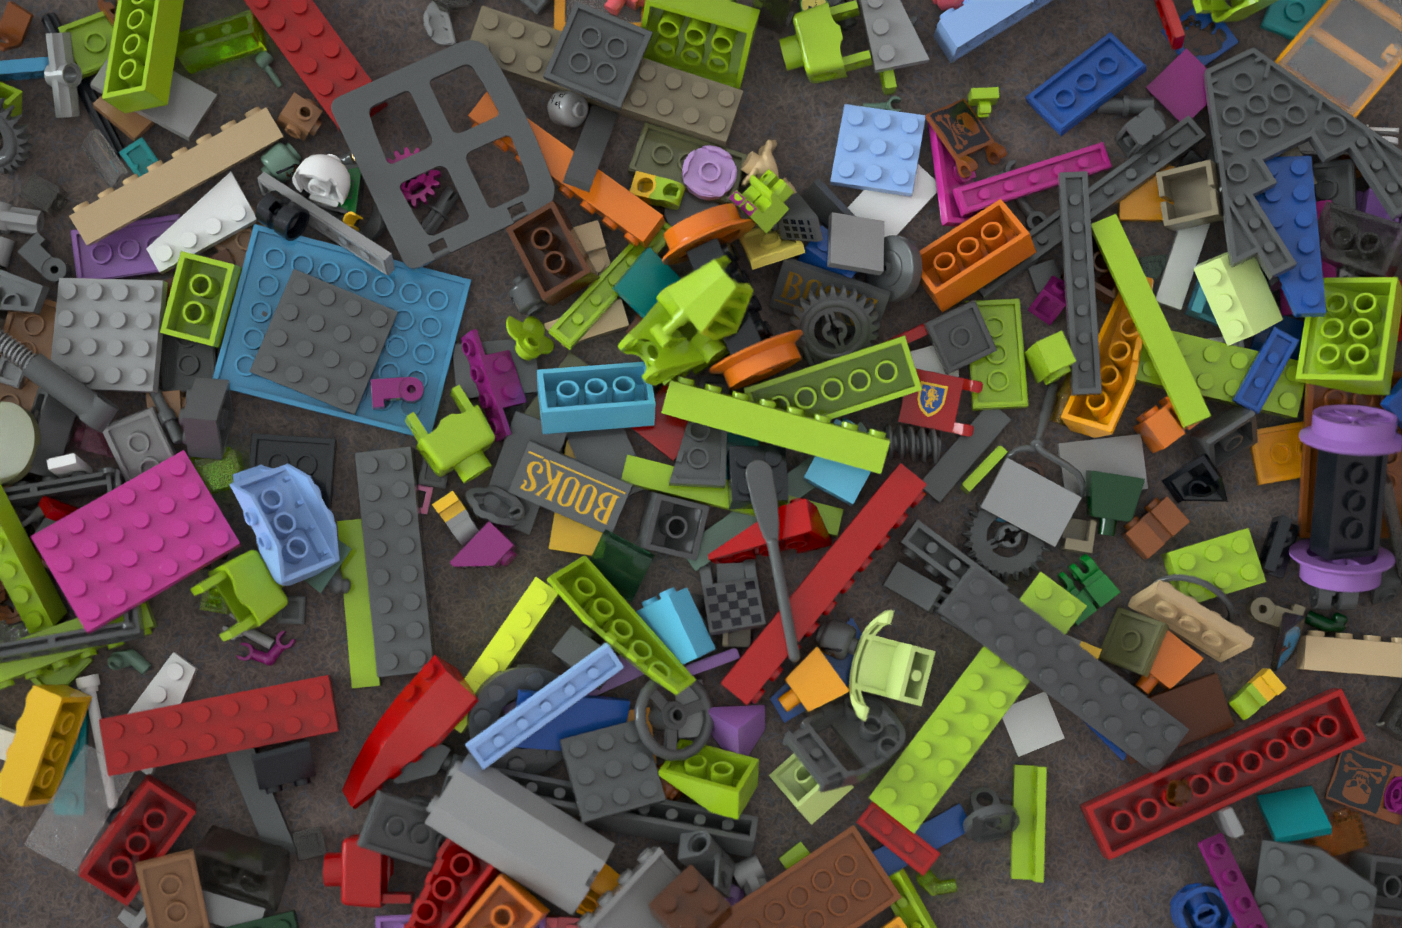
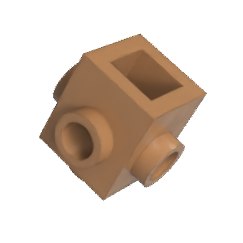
(300, 117)

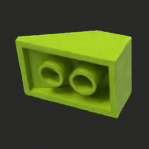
(714, 778)

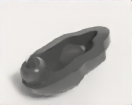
(496, 506)

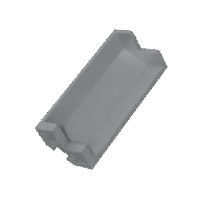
(519, 833)

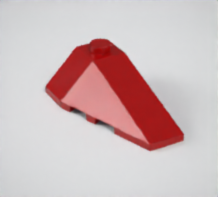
(799, 529)

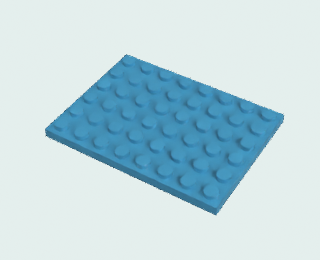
(418, 346)

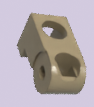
(1265, 612)

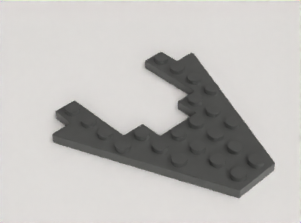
(1262, 113)

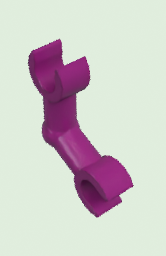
(270, 657)

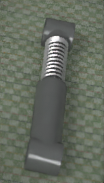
(91, 407)

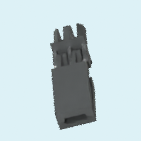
(917, 590)

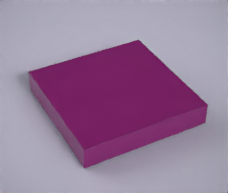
(1181, 87)

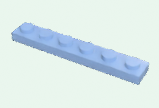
(544, 705)

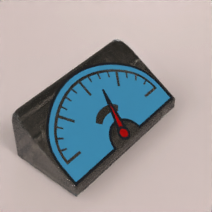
(1286, 639)

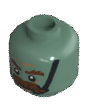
(281, 161)

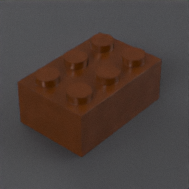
(552, 253)

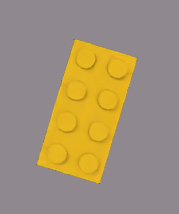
(43, 744)

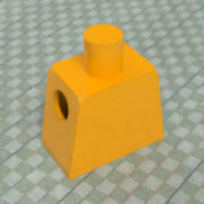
(812, 683)

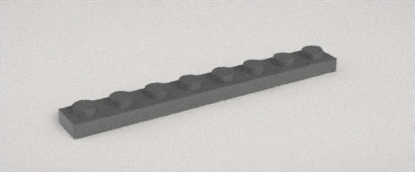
(1079, 282)

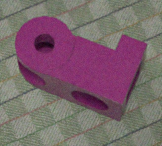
(394, 389)

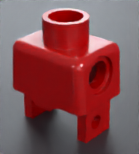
(362, 876)

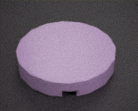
(709, 172)

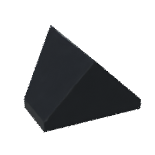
(1196, 482)

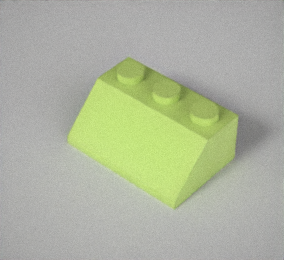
(1238, 297)

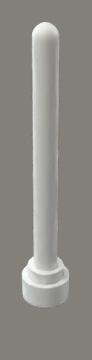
(89, 685)

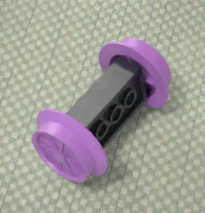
(1347, 497)

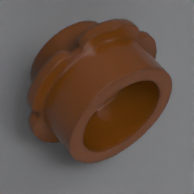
(1179, 792)

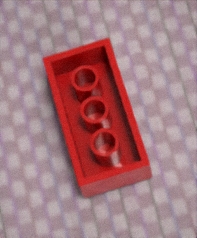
(138, 833)

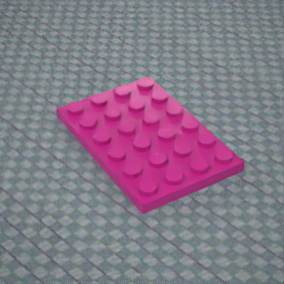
(135, 541)

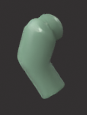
(128, 658)

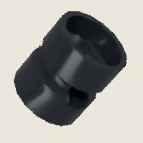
(282, 215)

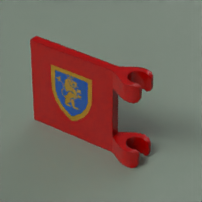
(938, 402)

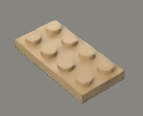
(1191, 621)

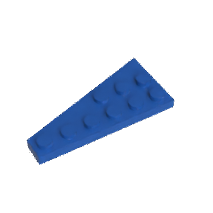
(1294, 216)

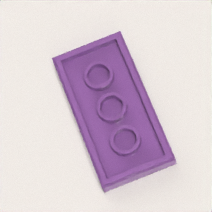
(121, 253)

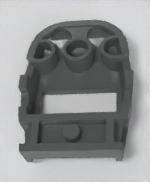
(870, 742)

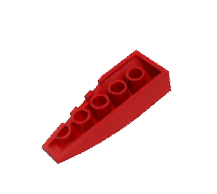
(413, 722)
(451, 887)

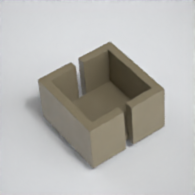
(1194, 195)

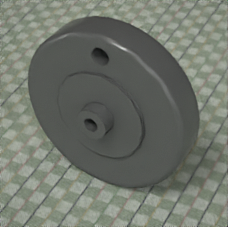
(901, 268)

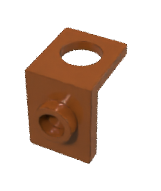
(14, 26)

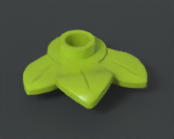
(529, 337)

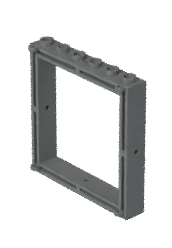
(76, 485)

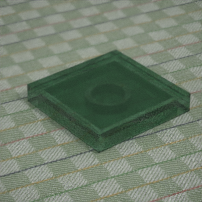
(621, 563)

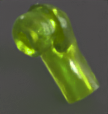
(934, 886)

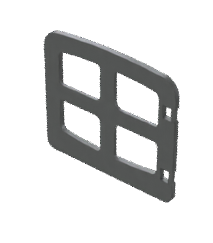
(446, 151)

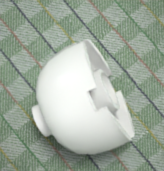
(324, 179)

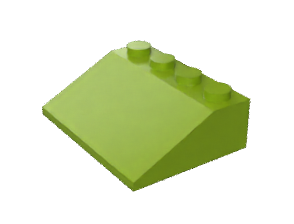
(701, 37)
(1356, 338)

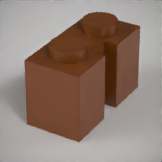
(1154, 527)

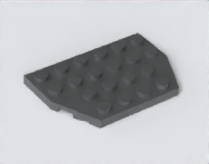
(1310, 889)

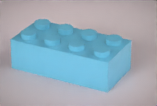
(594, 398)

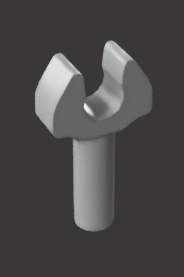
(254, 635)

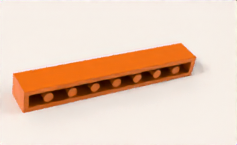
(606, 197)

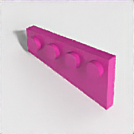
(946, 181)

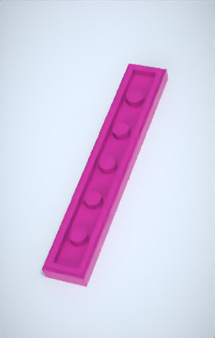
(1029, 179)

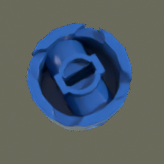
(1200, 907)

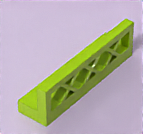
(1029, 837)

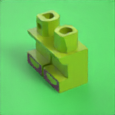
(764, 200)

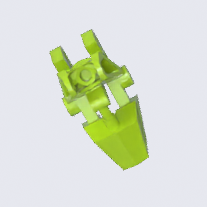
(709, 302)

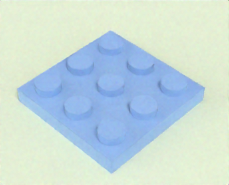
(878, 150)

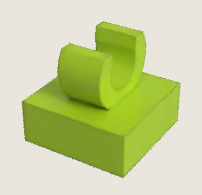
(983, 99)

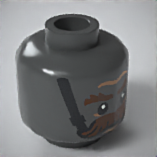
(837, 639)

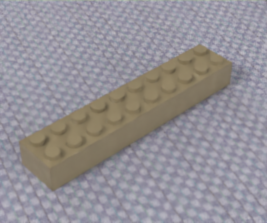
(656, 95)

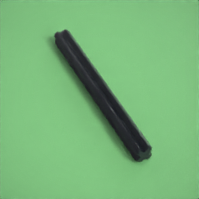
(88, 95)

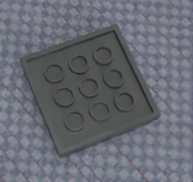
(324, 342)

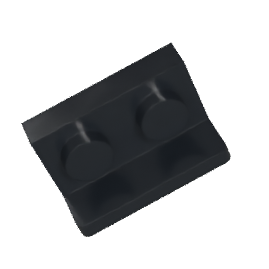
(1275, 550)

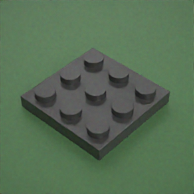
(598, 55)
(611, 772)

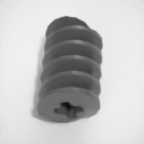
(913, 443)

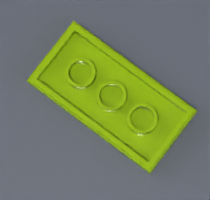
(1003, 370)

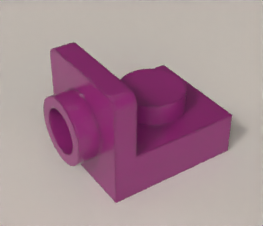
(1049, 301)

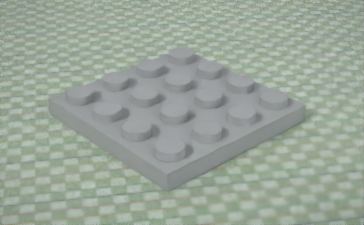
(110, 332)

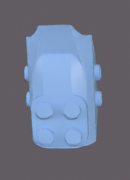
(290, 521)

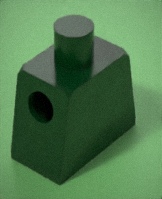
(1111, 498)

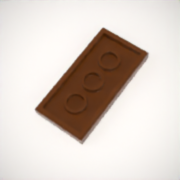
(1196, 705)

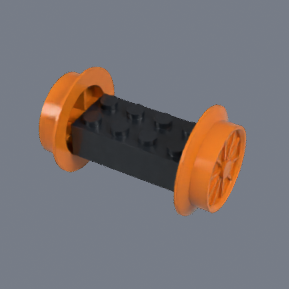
(752, 351)

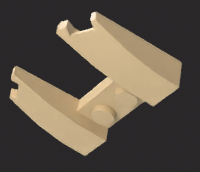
(615, 317)

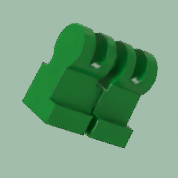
(1096, 586)

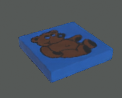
(1204, 36)

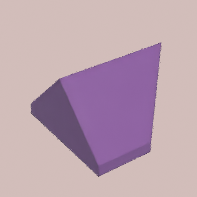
(738, 727)

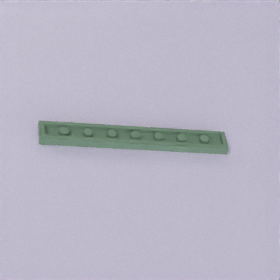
(736, 522)

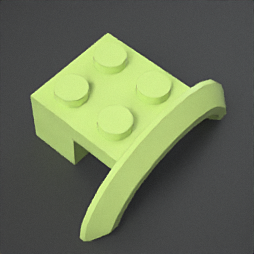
(887, 668)

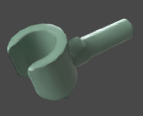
(263, 60)
(885, 105)

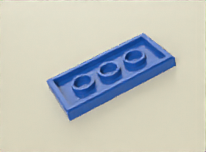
(1086, 84)
(582, 717)

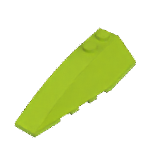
(618, 624)

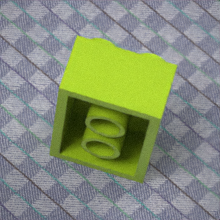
(200, 299)
(1224, 561)

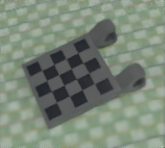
(734, 603)

